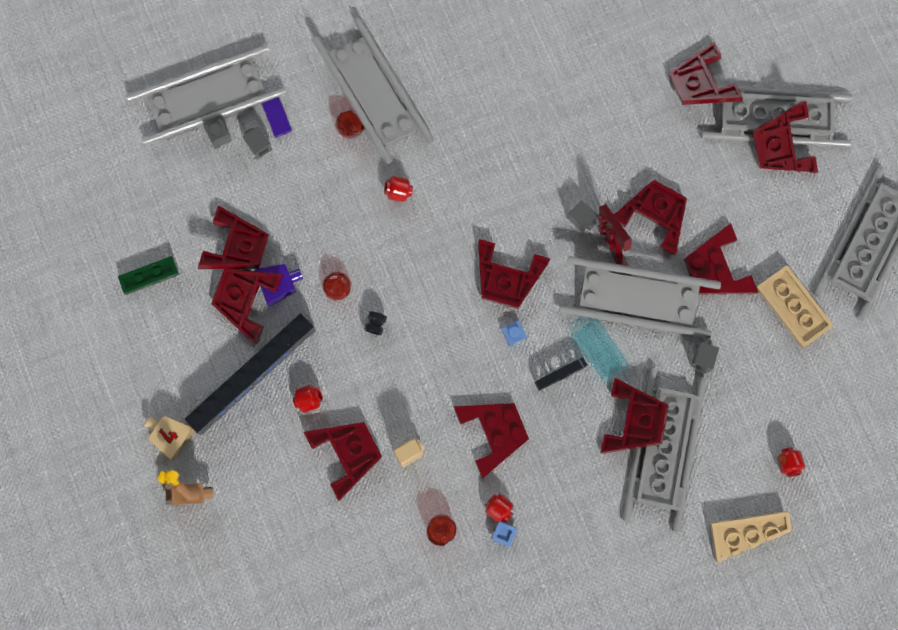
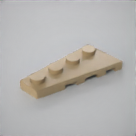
(740, 534)

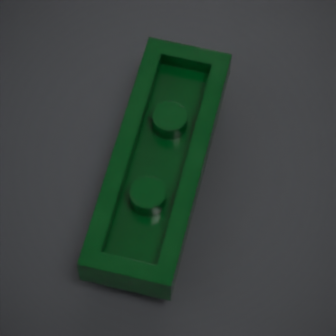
(148, 275)

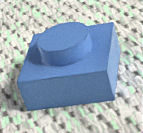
(513, 333)
(504, 533)

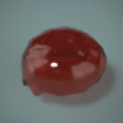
(349, 125)
(337, 285)
(441, 530)

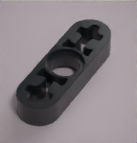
(560, 374)

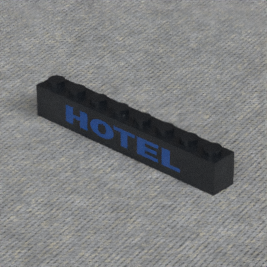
(250, 374)

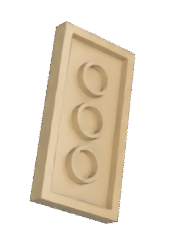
(794, 306)

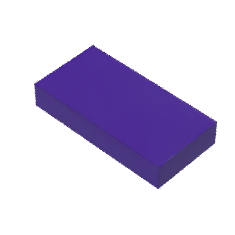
(276, 117)

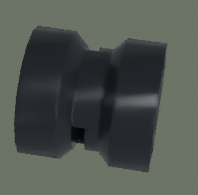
(375, 320)

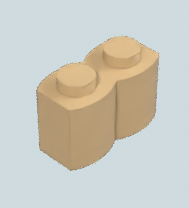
(409, 451)

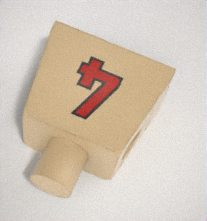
(169, 435)

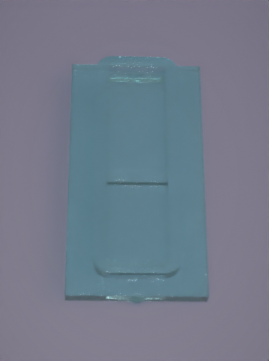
(600, 350)

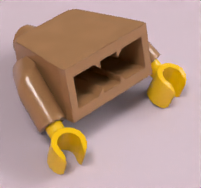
(180, 493)

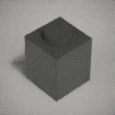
(217, 133)
(257, 142)
(582, 216)
(704, 357)

